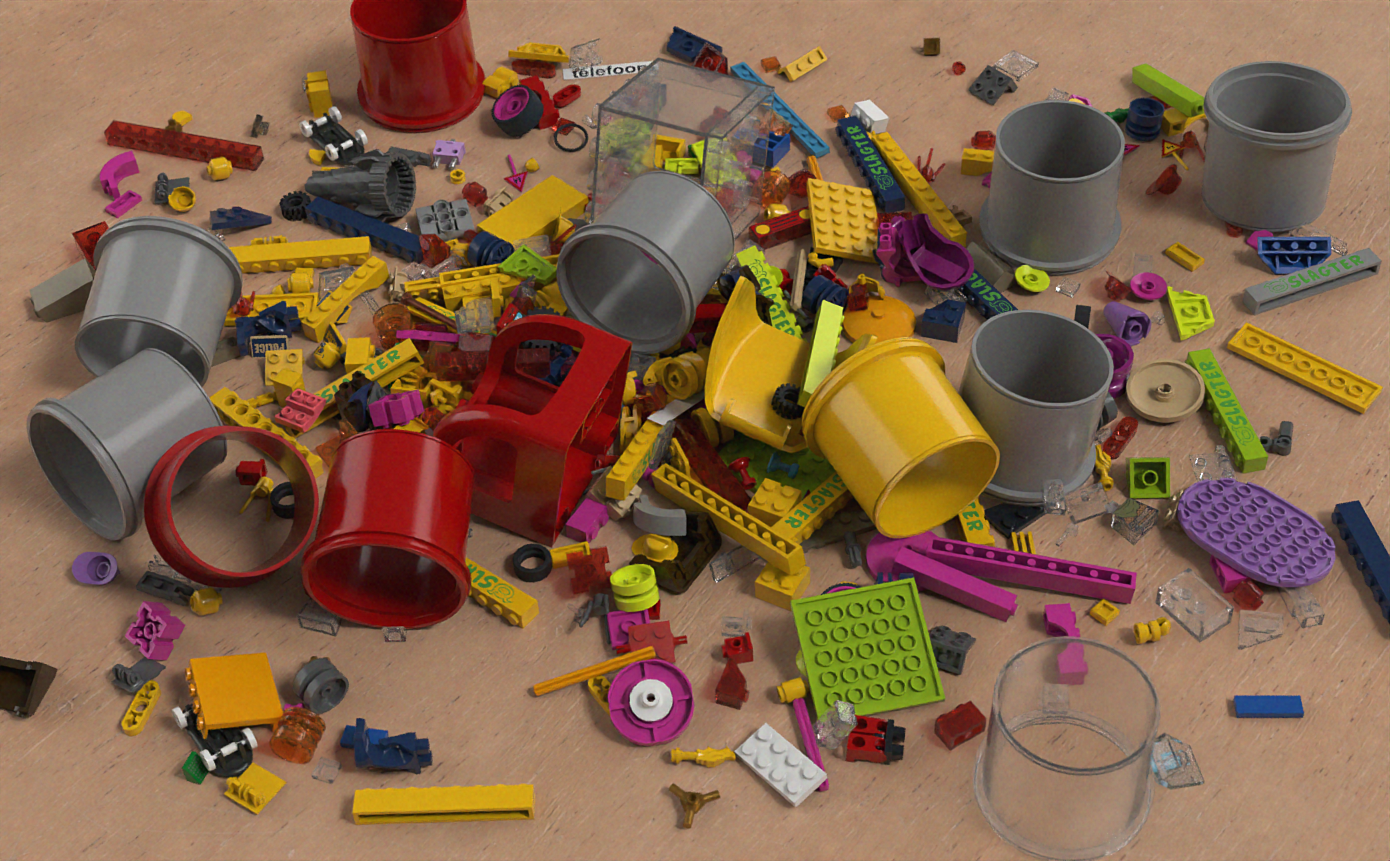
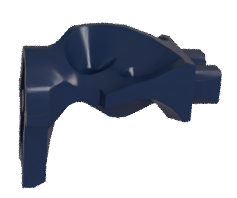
(272, 319)
(393, 752)

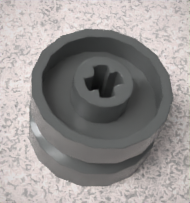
(320, 685)

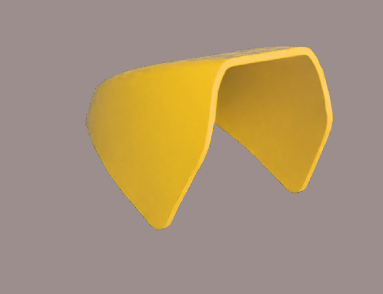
(749, 365)

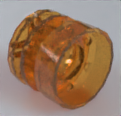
(389, 320)
(297, 735)

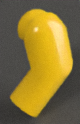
(813, 260)

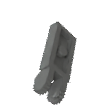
(164, 588)

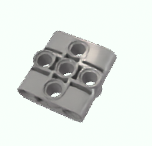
(445, 219)

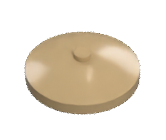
(1165, 390)

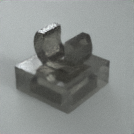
(258, 126)

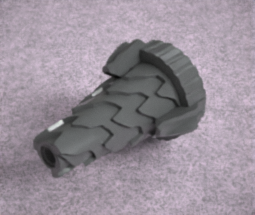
(376, 183)

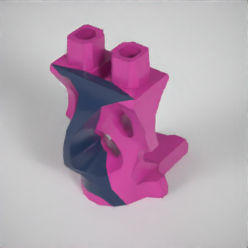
(888, 253)

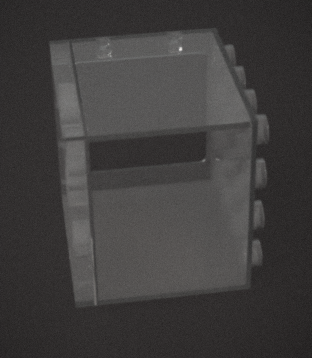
(717, 106)

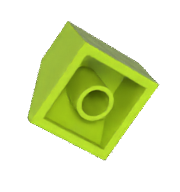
(1148, 477)

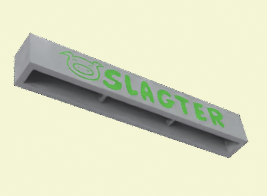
(1311, 281)

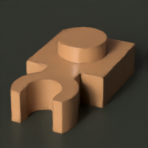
(961, 215)

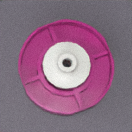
(654, 721)

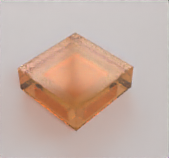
(770, 64)
(837, 112)

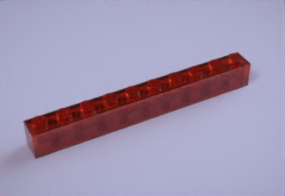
(183, 145)

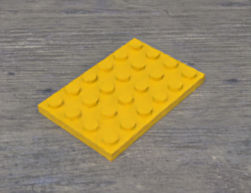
(842, 220)

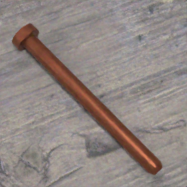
(407, 299)

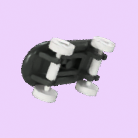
(334, 138)
(224, 750)

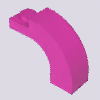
(116, 170)

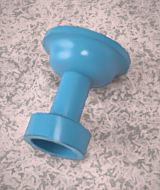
(775, 463)

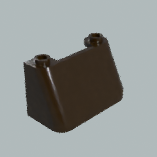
(693, 555)
(24, 685)

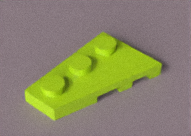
(526, 263)

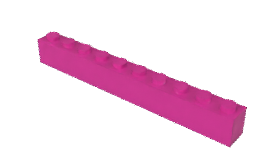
(1034, 569)

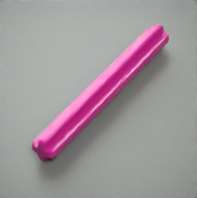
(809, 738)

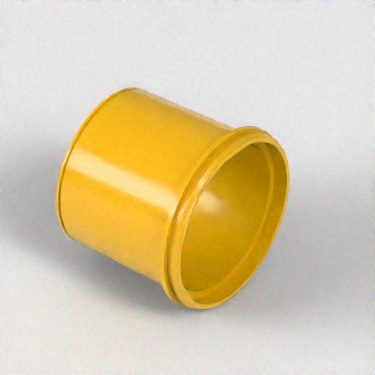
(900, 437)

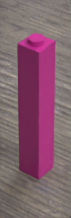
(956, 584)

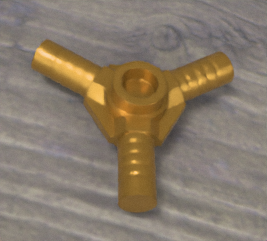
(692, 802)

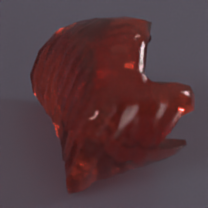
(798, 183)

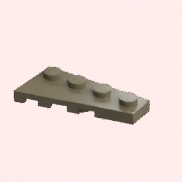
(836, 527)

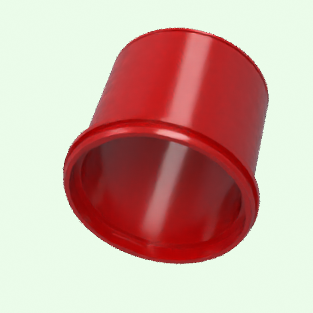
(416, 63)
(162, 527)
(392, 531)

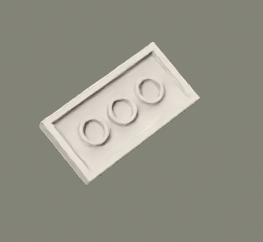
(781, 764)

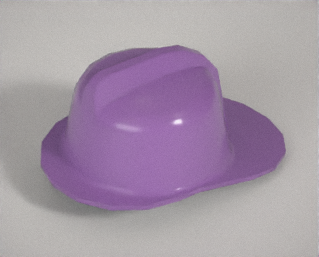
(95, 568)

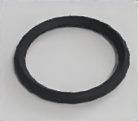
(571, 125)

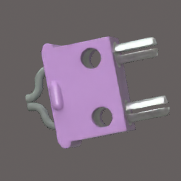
(448, 153)

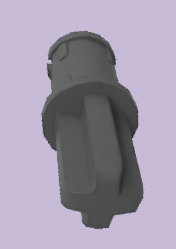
(852, 549)

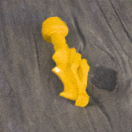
(1103, 466)
(708, 756)

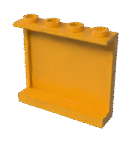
(233, 691)

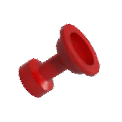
(787, 283)
(740, 466)

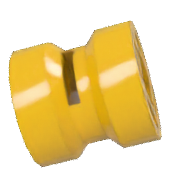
(1146, 632)

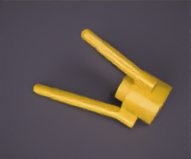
(263, 488)

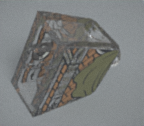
(1133, 519)

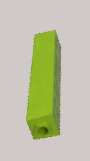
(1168, 90)

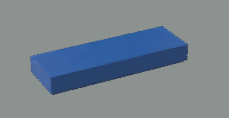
(1268, 706)

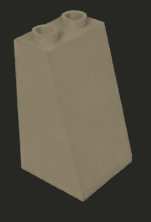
(64, 292)

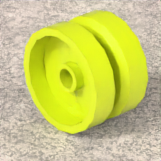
(634, 587)

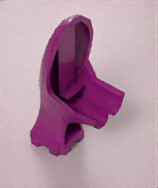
(936, 260)

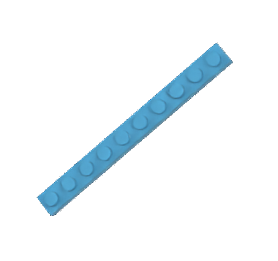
(800, 129)

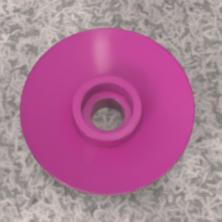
(1148, 286)

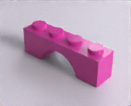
(1060, 620)

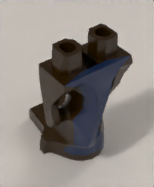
(727, 283)
(355, 396)

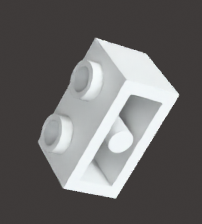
(870, 116)

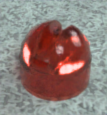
(959, 66)

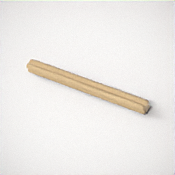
(798, 282)

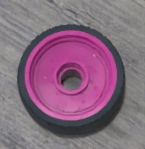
(517, 110)

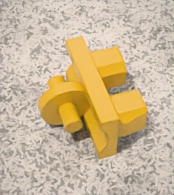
(444, 393)

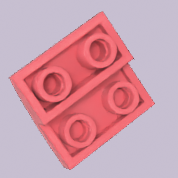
(301, 410)

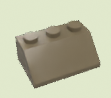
(992, 268)

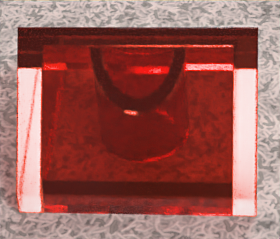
(711, 60)

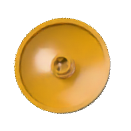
(884, 318)

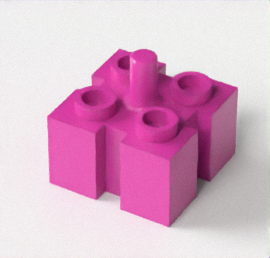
(396, 408)
(154, 630)

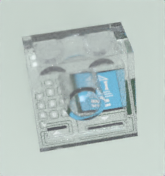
(1174, 764)

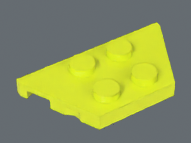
(1190, 312)

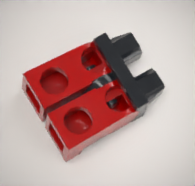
(873, 740)

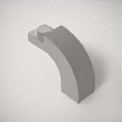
(658, 521)

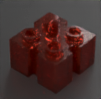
(589, 569)

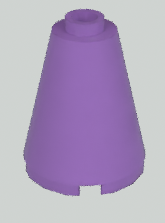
(1127, 322)

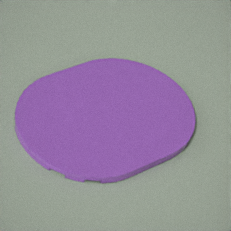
(1256, 532)

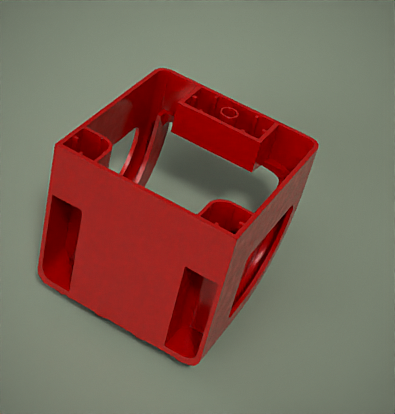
(534, 439)

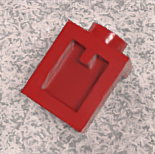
(606, 460)

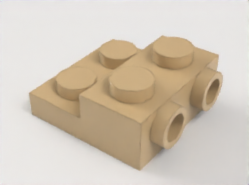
(615, 507)

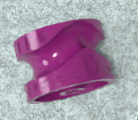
(1122, 361)

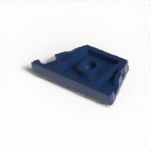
(687, 44)
(236, 217)

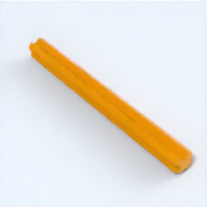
(593, 671)

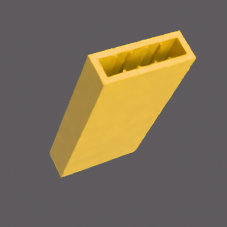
(536, 211)

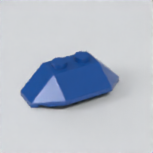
(1293, 254)

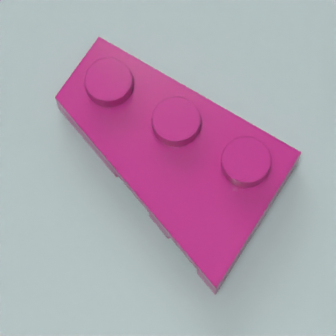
(421, 336)

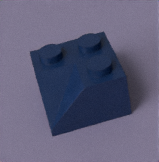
(944, 321)

